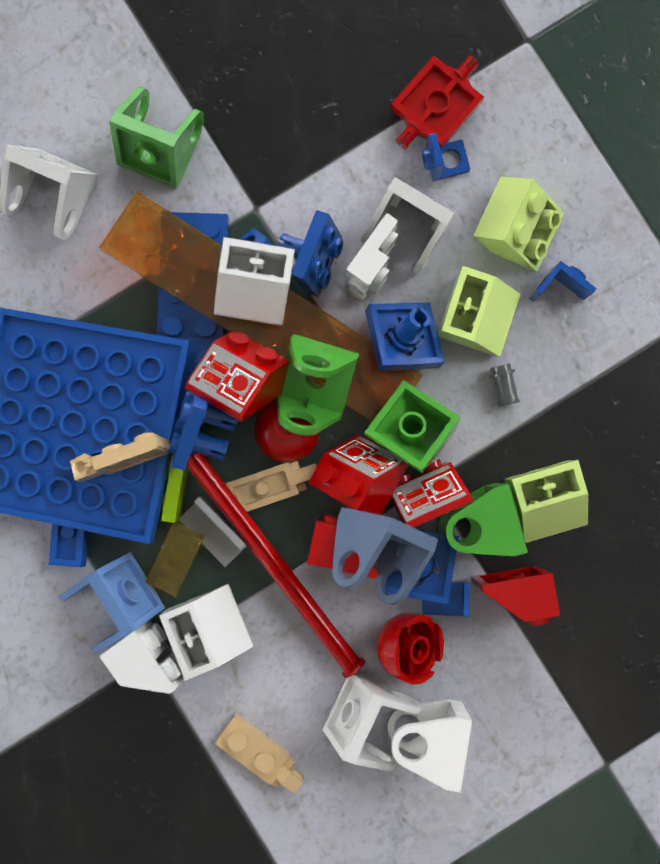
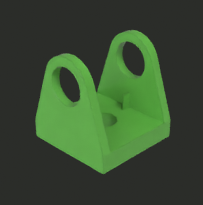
(151, 149)
(310, 401)
(492, 523)

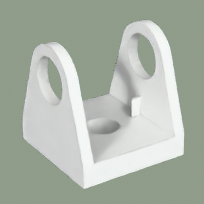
(20, 169)
(400, 190)
(355, 715)
(440, 742)

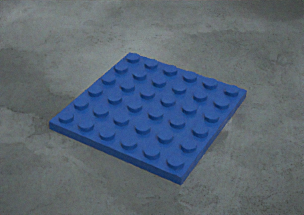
(72, 394)

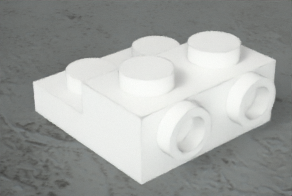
(369, 267)

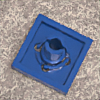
(315, 253)
(415, 322)
(434, 586)

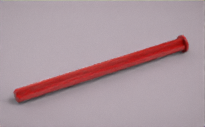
(275, 565)

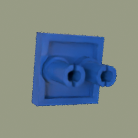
(187, 432)

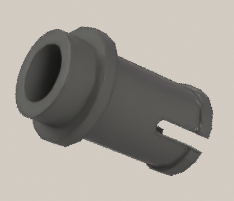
(504, 384)

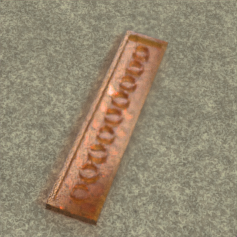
(187, 268)

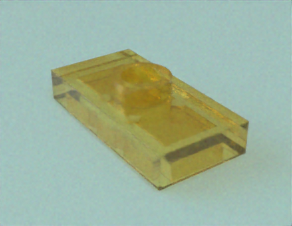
(175, 559)

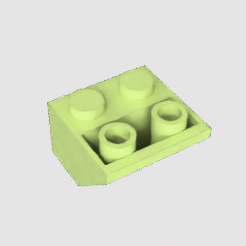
(519, 222)
(479, 312)
(550, 499)

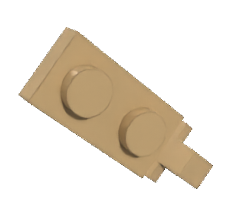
(119, 457)
(271, 485)
(259, 754)

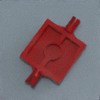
(437, 101)

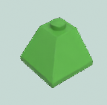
(413, 426)

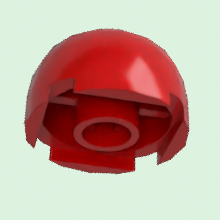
(277, 441)
(410, 647)

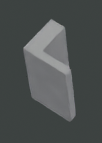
(219, 534)

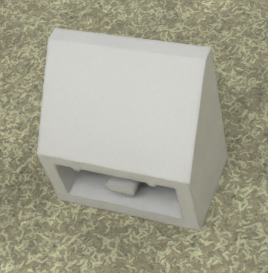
(253, 281)
(206, 631)
(144, 660)

